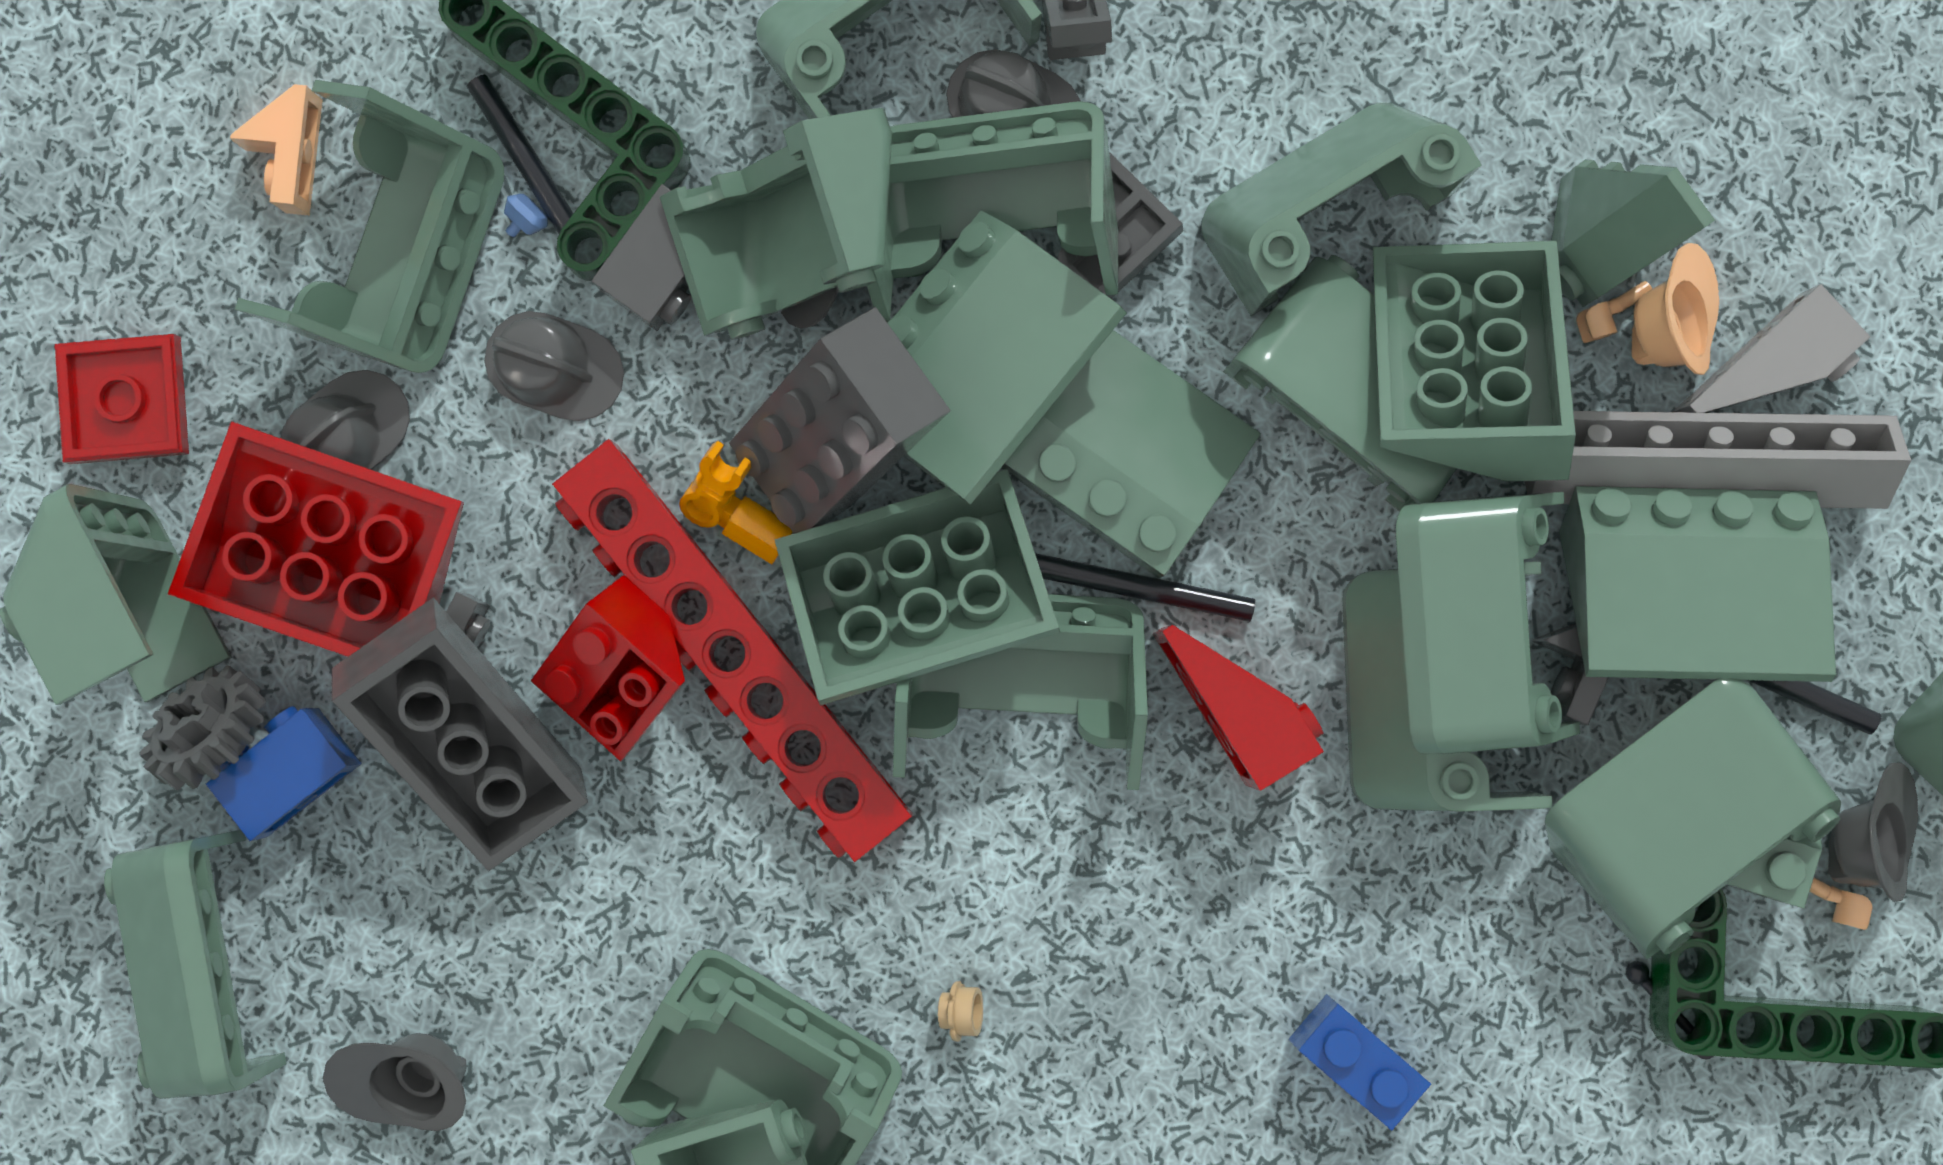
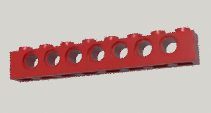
(611, 475)

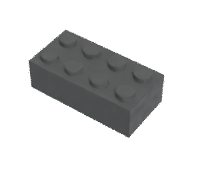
(838, 422)
(458, 734)

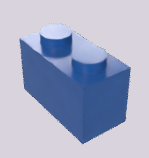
(283, 771)
(1359, 1062)

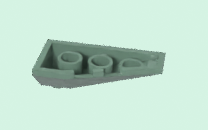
(1619, 223)

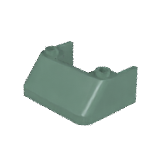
(804, 46)
(1016, 165)
(415, 244)
(97, 598)
(1471, 626)
(1084, 671)
(1382, 757)
(181, 971)

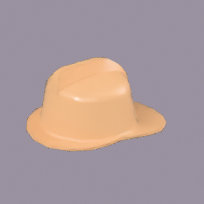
(1680, 315)

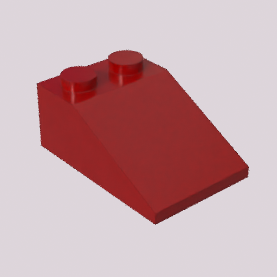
(1252, 721)

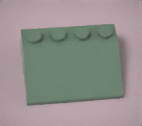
(999, 341)
(1475, 358)
(1133, 454)
(1700, 583)
(914, 588)

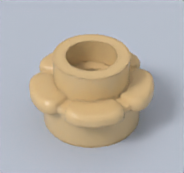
(961, 1011)

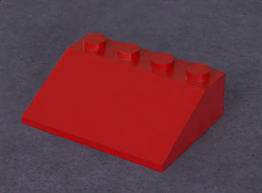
(313, 543)

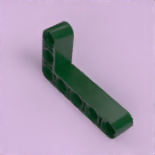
(583, 111)
(1776, 1019)

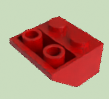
(614, 667)

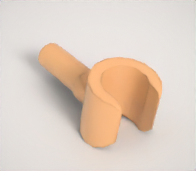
(1598, 320)
(1850, 907)

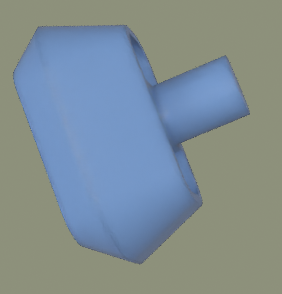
(524, 215)

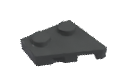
(1143, 231)

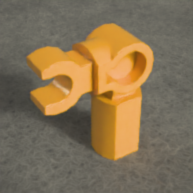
(713, 501)

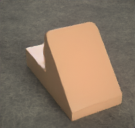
(290, 132)

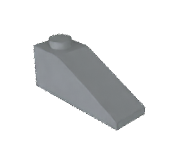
(1797, 347)

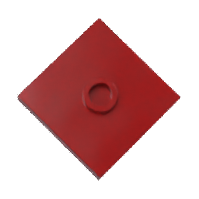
(121, 399)

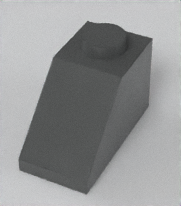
(646, 269)

